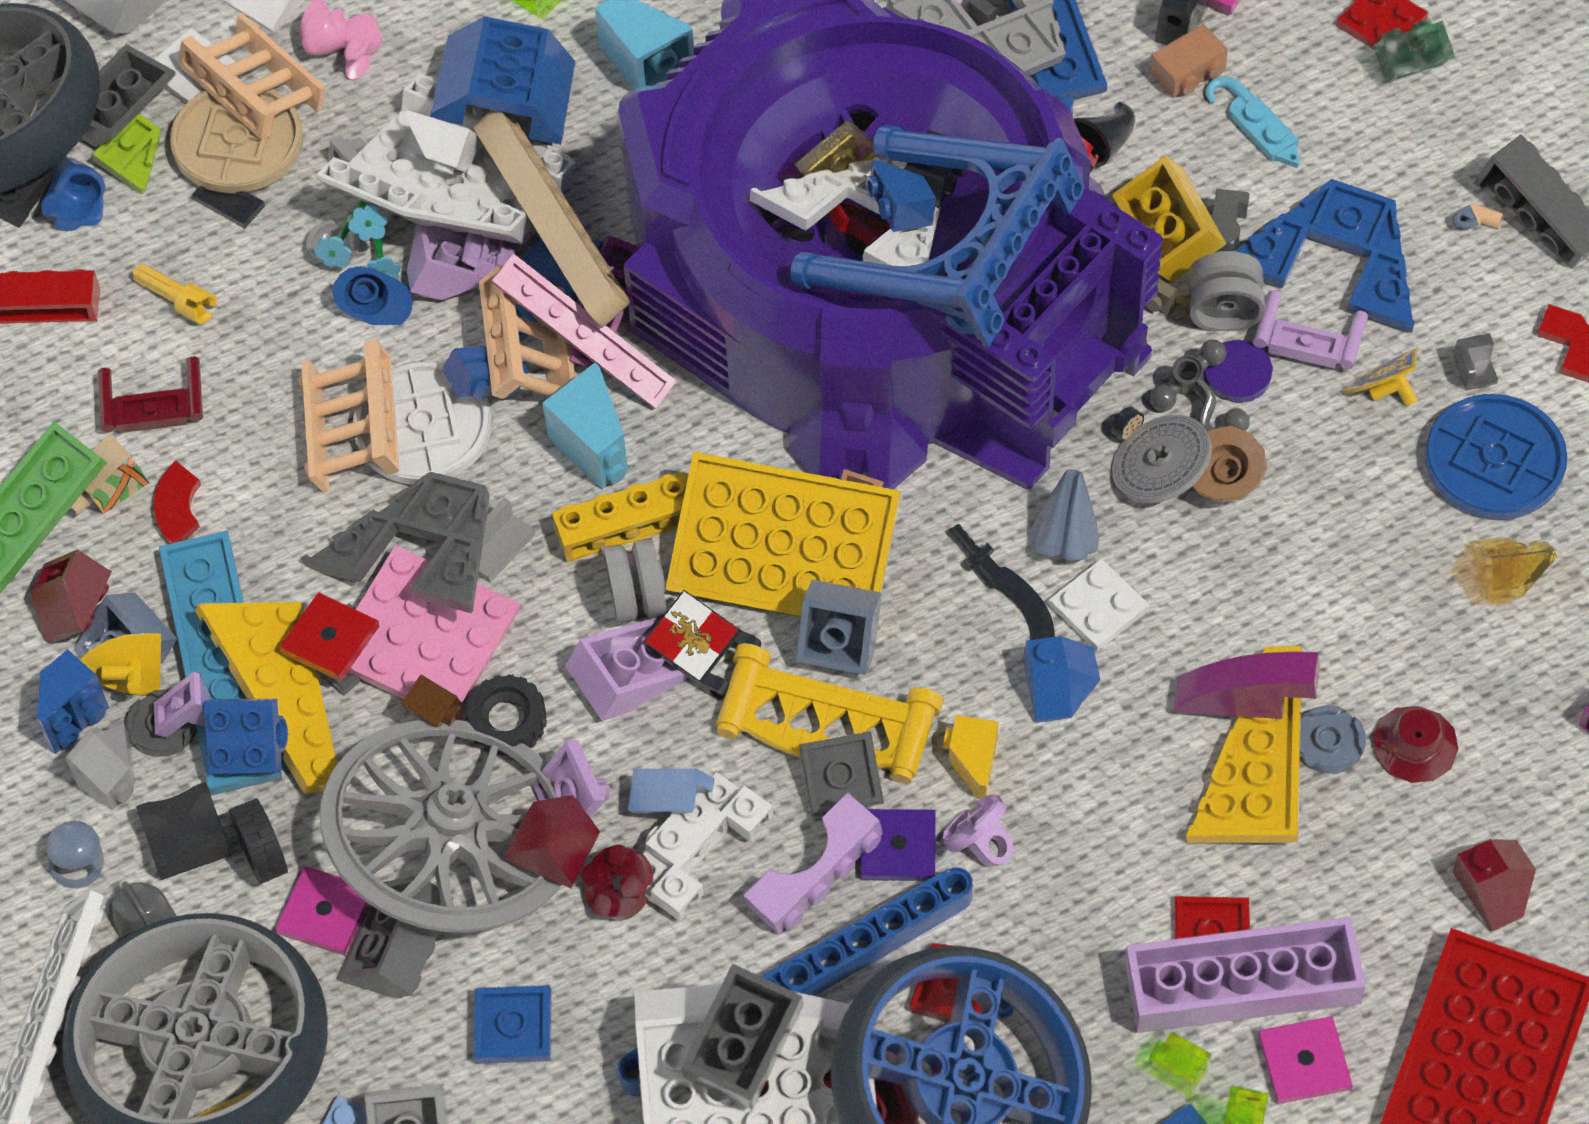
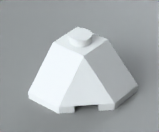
(444, 142)

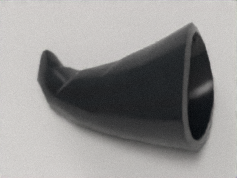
(1107, 132)

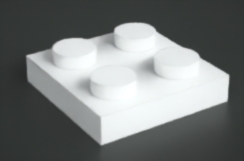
(1099, 605)

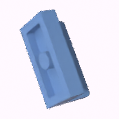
(667, 790)

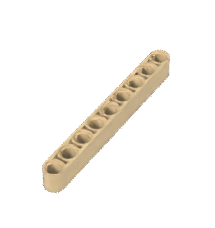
(552, 216)

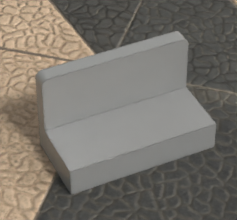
(502, 540)

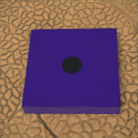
(904, 848)

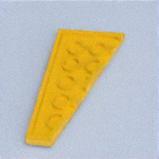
(251, 643)
(1255, 781)

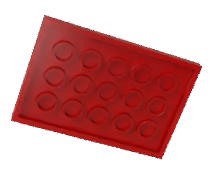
(1489, 1038)

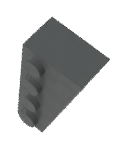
(1539, 198)

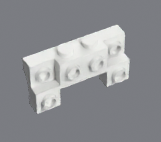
(689, 837)

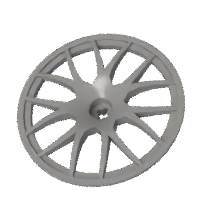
(444, 820)

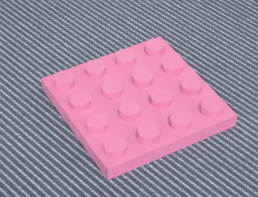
(426, 636)

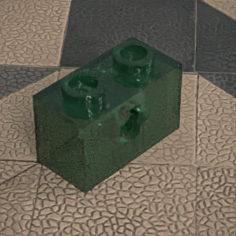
(1397, 59)

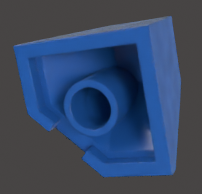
(1059, 676)

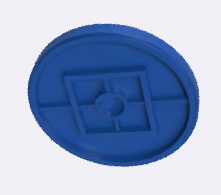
(1496, 456)

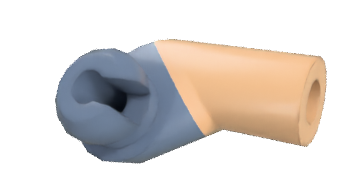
(1476, 215)

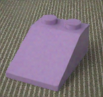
(620, 671)

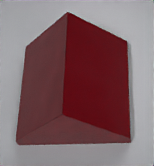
(554, 839)

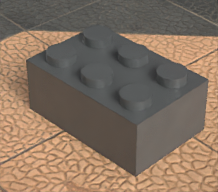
(742, 1036)

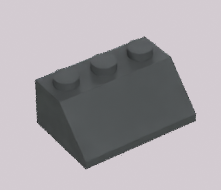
(125, 89)
(388, 952)

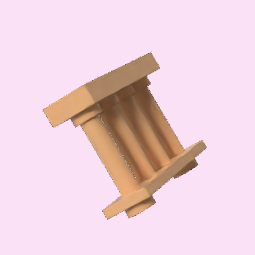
(239, 97)
(506, 353)
(379, 421)

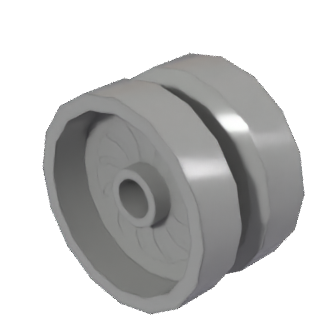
(1226, 291)
(635, 580)

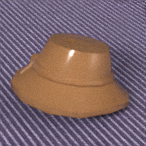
(1237, 452)

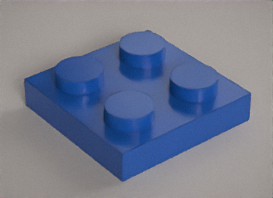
(513, 1024)

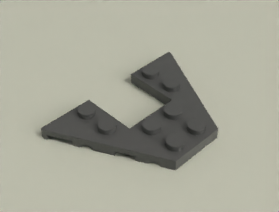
(432, 509)

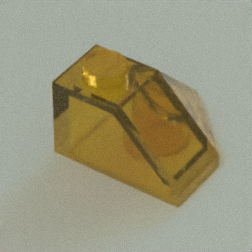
(1509, 567)

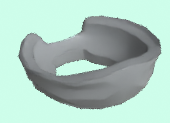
(329, 229)

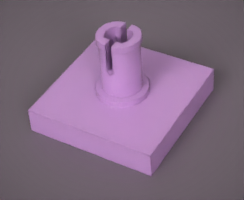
(574, 776)

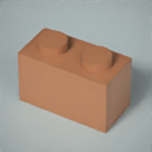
(1189, 61)

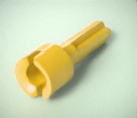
(188, 298)

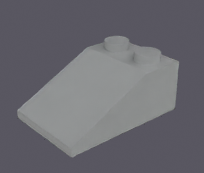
(407, 1105)

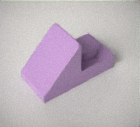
(181, 705)

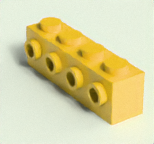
(620, 516)

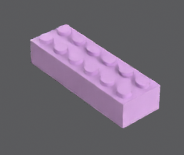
(1244, 974)

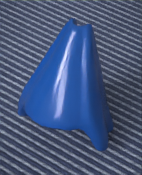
(74, 196)

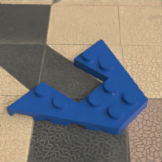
(1353, 222)

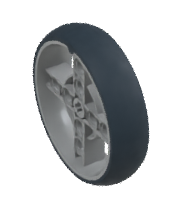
(224, 944)

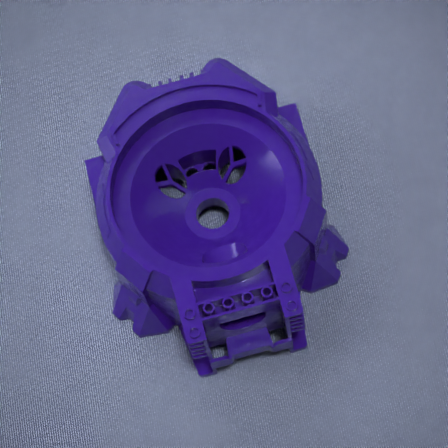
(847, 371)

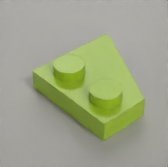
(131, 153)

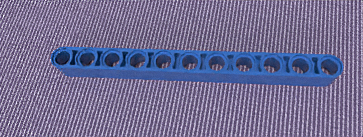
(853, 959)

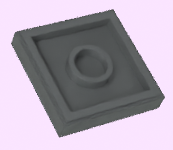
(839, 768)

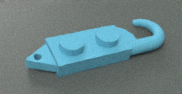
(1258, 122)

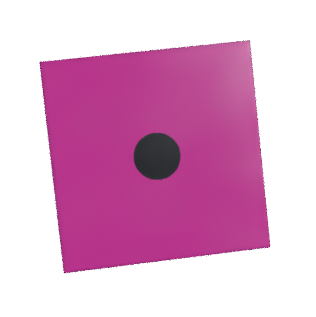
(322, 912)
(1305, 1060)

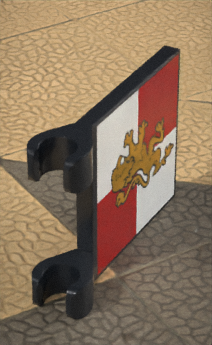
(695, 641)

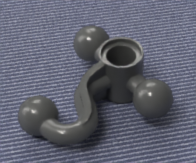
(1164, 396)

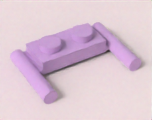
(1308, 342)

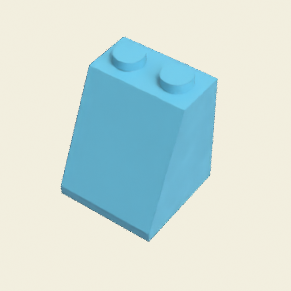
(642, 40)
(586, 427)

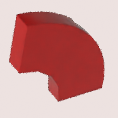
(855, 221)
(174, 502)

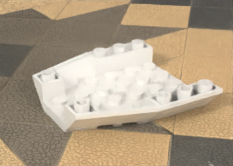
(417, 192)
(796, 1094)

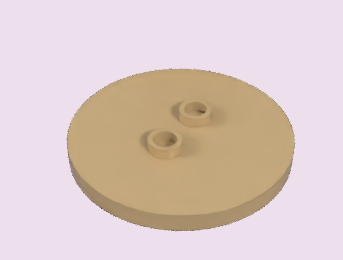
(225, 154)

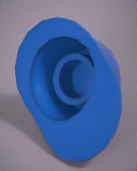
(372, 296)

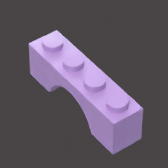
(784, 898)

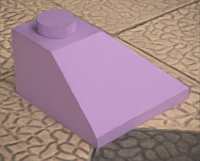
(437, 264)

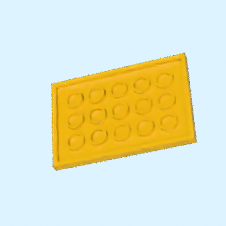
(767, 531)

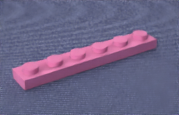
(583, 332)

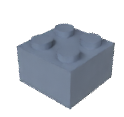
(838, 627)

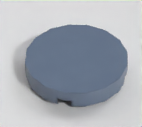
(1331, 740)

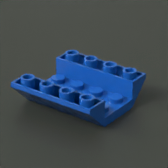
(481, 61)

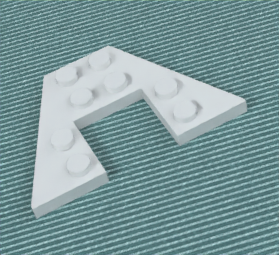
(816, 194)

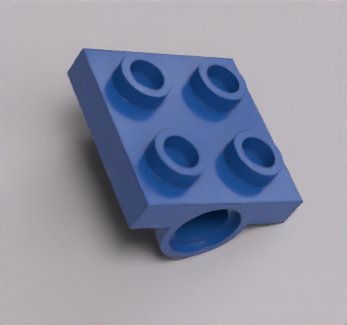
(244, 735)

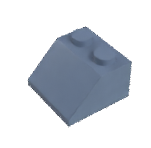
(123, 616)

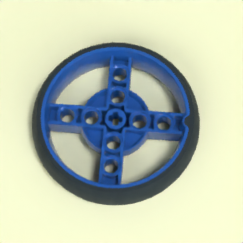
(985, 979)

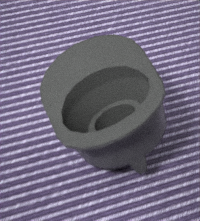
(137, 907)

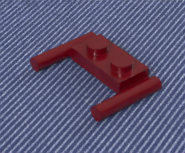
(150, 408)

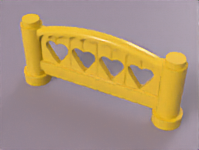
(755, 684)

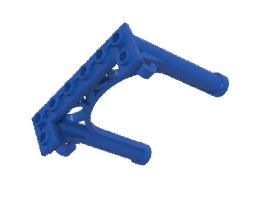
(994, 240)

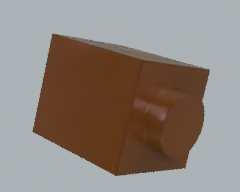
(432, 703)

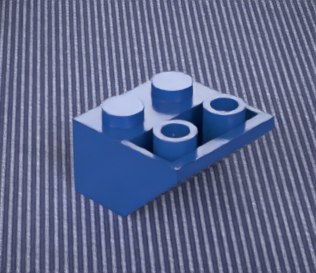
(68, 701)

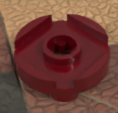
(600, 878)

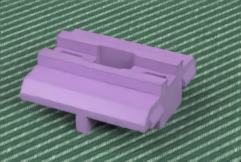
(486, 253)

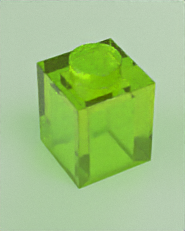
(1179, 1063)

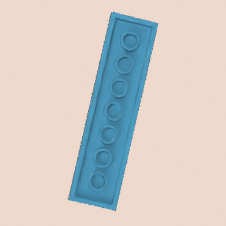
(197, 574)

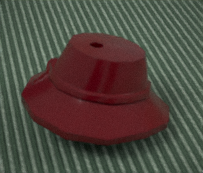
(1414, 757)

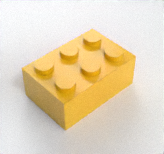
(1171, 207)

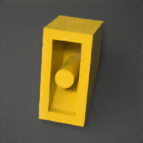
(972, 751)

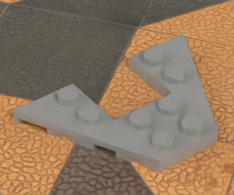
(1024, 36)

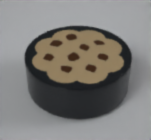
(1126, 423)

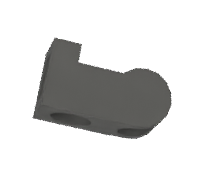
(1227, 208)

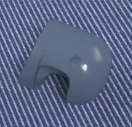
(74, 847)

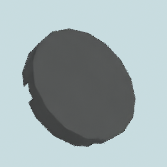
(141, 729)

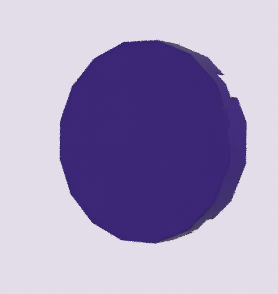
(1242, 374)

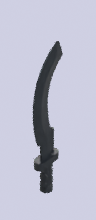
(1008, 582)

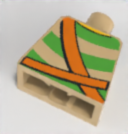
(115, 481)

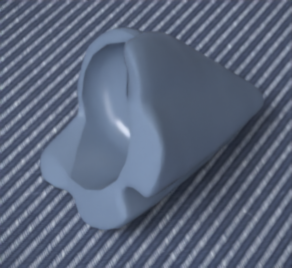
(1067, 521)

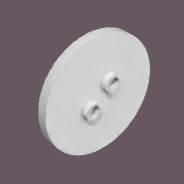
(432, 424)

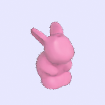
(330, 31)

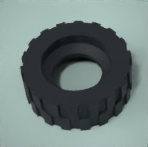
(507, 689)
(258, 840)

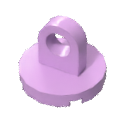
(976, 830)

